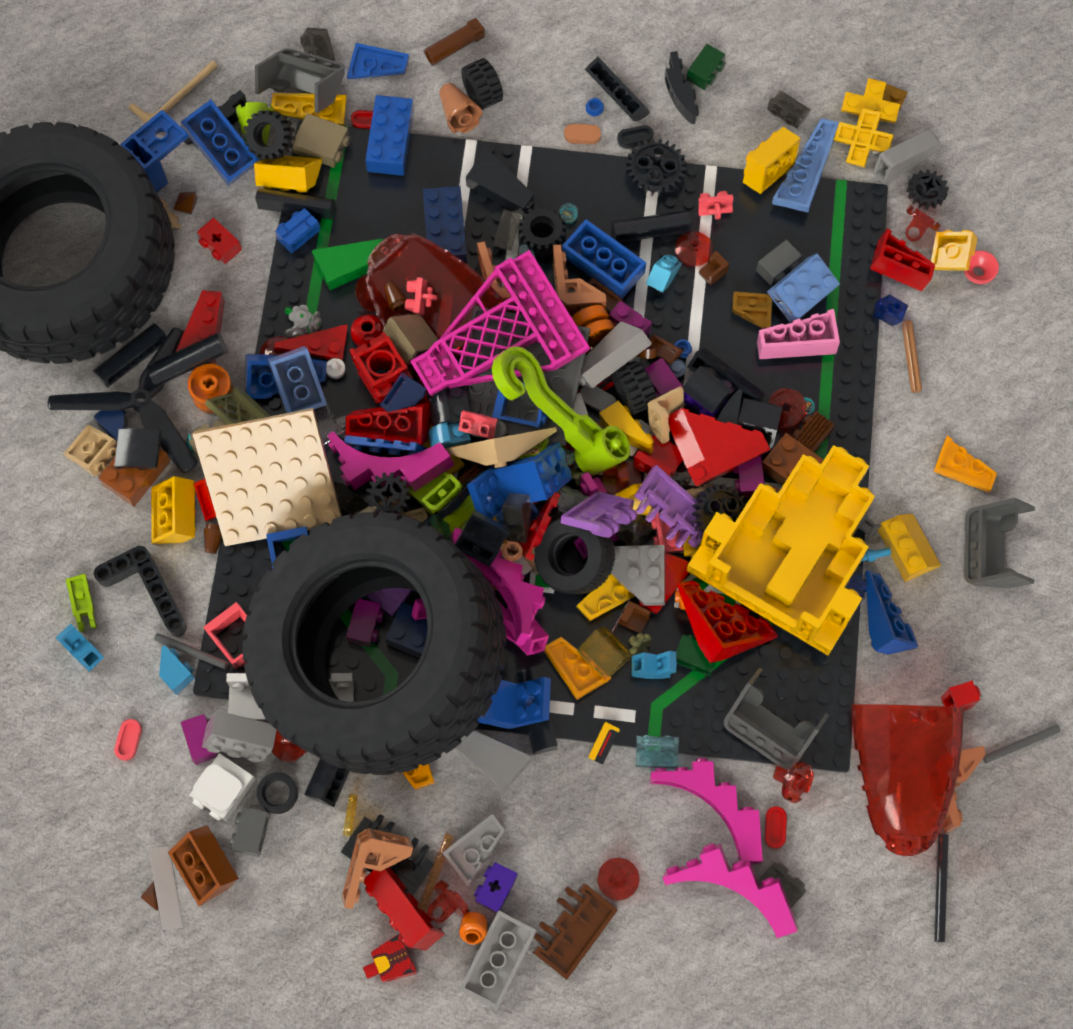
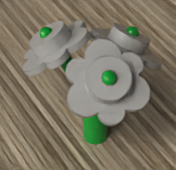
(302, 317)

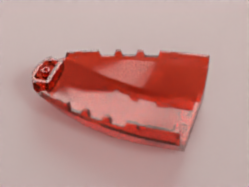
(454, 282)
(908, 769)

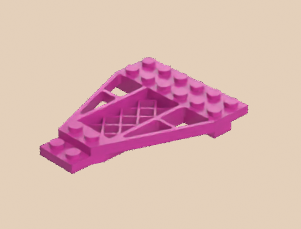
(538, 305)

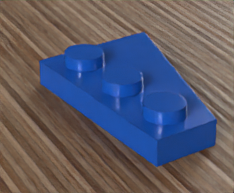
(375, 62)

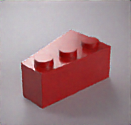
(901, 263)

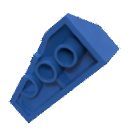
(259, 377)
(886, 626)

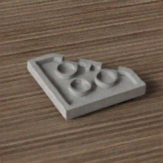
(641, 572)

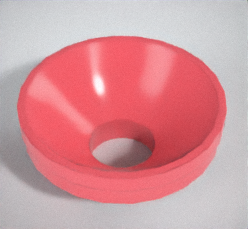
(987, 263)

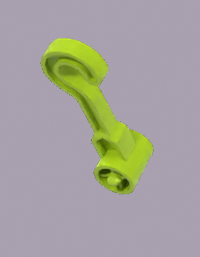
(594, 447)

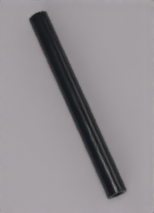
(941, 888)

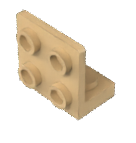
(659, 412)

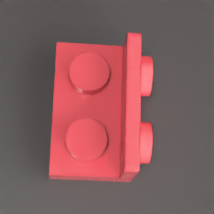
(661, 530)

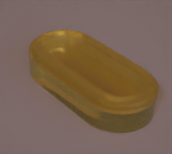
(350, 815)

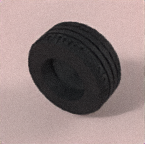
(550, 565)

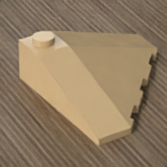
(501, 449)

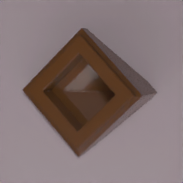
(186, 202)

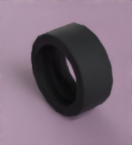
(268, 779)

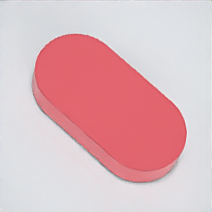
(128, 739)

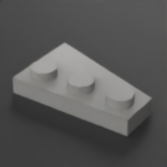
(472, 849)

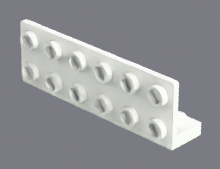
(243, 703)

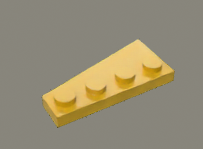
(298, 105)
(604, 598)

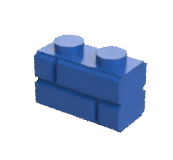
(297, 230)

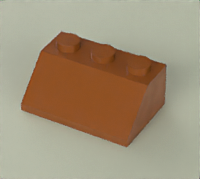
(203, 865)

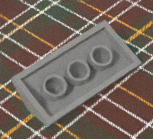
(497, 960)

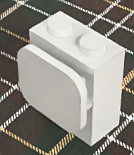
(221, 788)

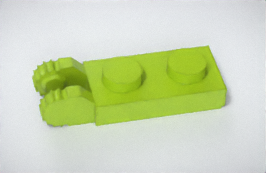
(81, 600)

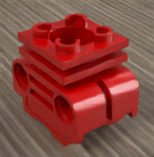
(378, 357)

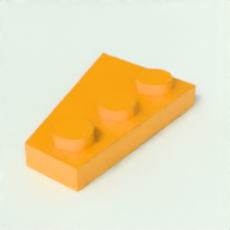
(961, 466)

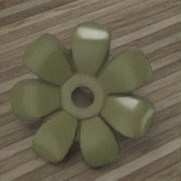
(576, 475)
(640, 643)

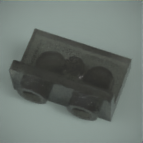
(788, 109)

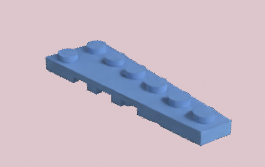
(803, 179)

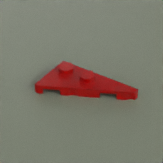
(321, 344)
(538, 527)

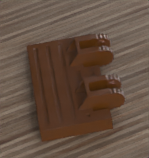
(576, 931)

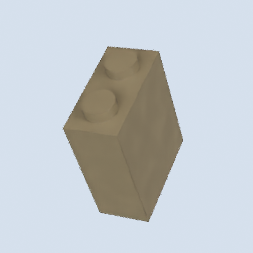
(321, 140)
(410, 336)

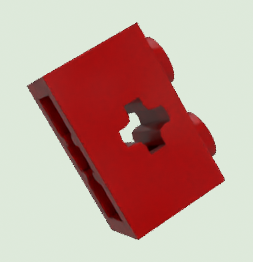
(218, 241)
(962, 695)

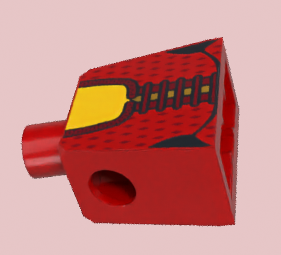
(391, 961)

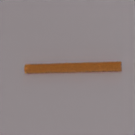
(435, 873)

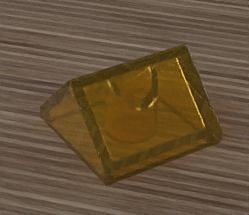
(604, 652)

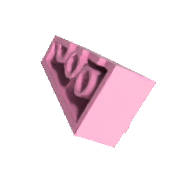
(800, 338)

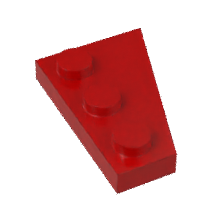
(674, 573)

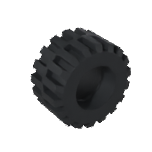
(482, 83)
(254, 134)
(542, 219)
(633, 387)

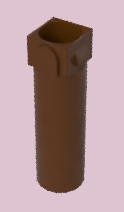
(455, 41)

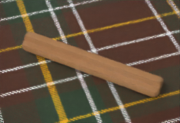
(911, 356)

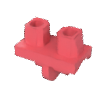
(715, 205)
(420, 289)
(477, 424)

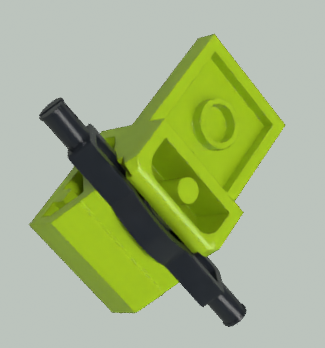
(446, 499)

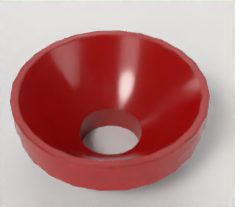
(361, 337)

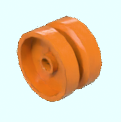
(596, 319)
(208, 382)

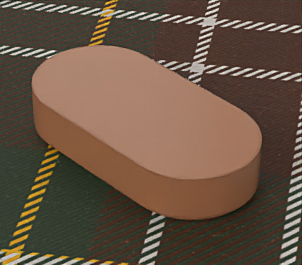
(582, 134)

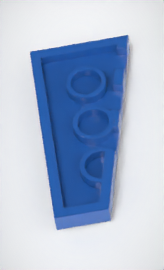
(381, 444)

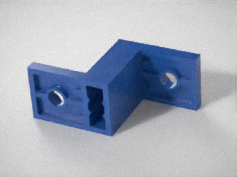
(151, 150)
(531, 476)
(515, 706)

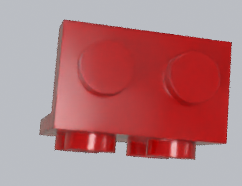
(664, 456)

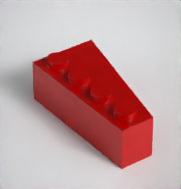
(204, 320)
(403, 425)
(401, 909)

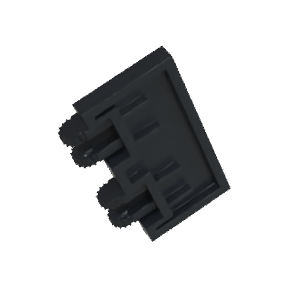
(408, 869)

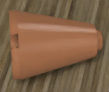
(460, 110)

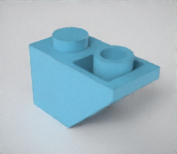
(663, 272)

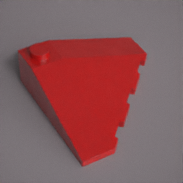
(713, 446)
(719, 627)

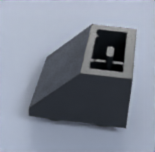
(760, 417)

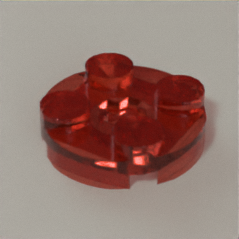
(797, 411)

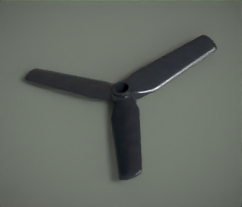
(151, 414)

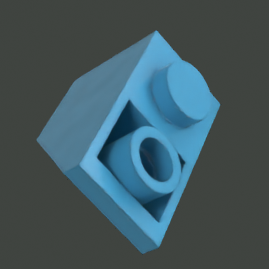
(173, 672)

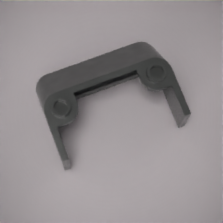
(302, 72)
(986, 542)
(767, 731)

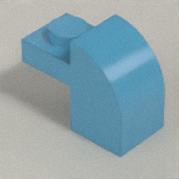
(447, 435)
(79, 647)
(654, 666)

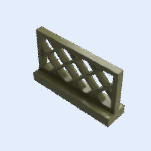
(237, 401)

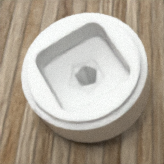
(335, 368)

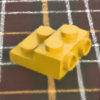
(953, 250)

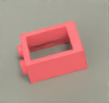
(220, 623)

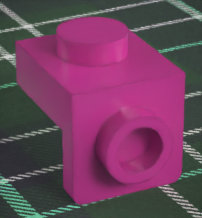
(590, 486)

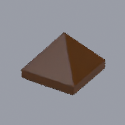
(150, 896)

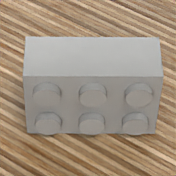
(239, 736)

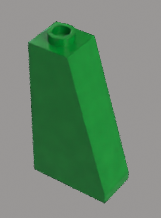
(344, 262)

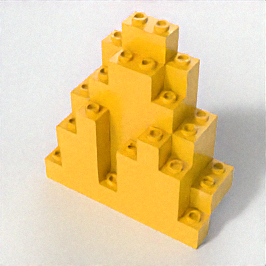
(794, 549)

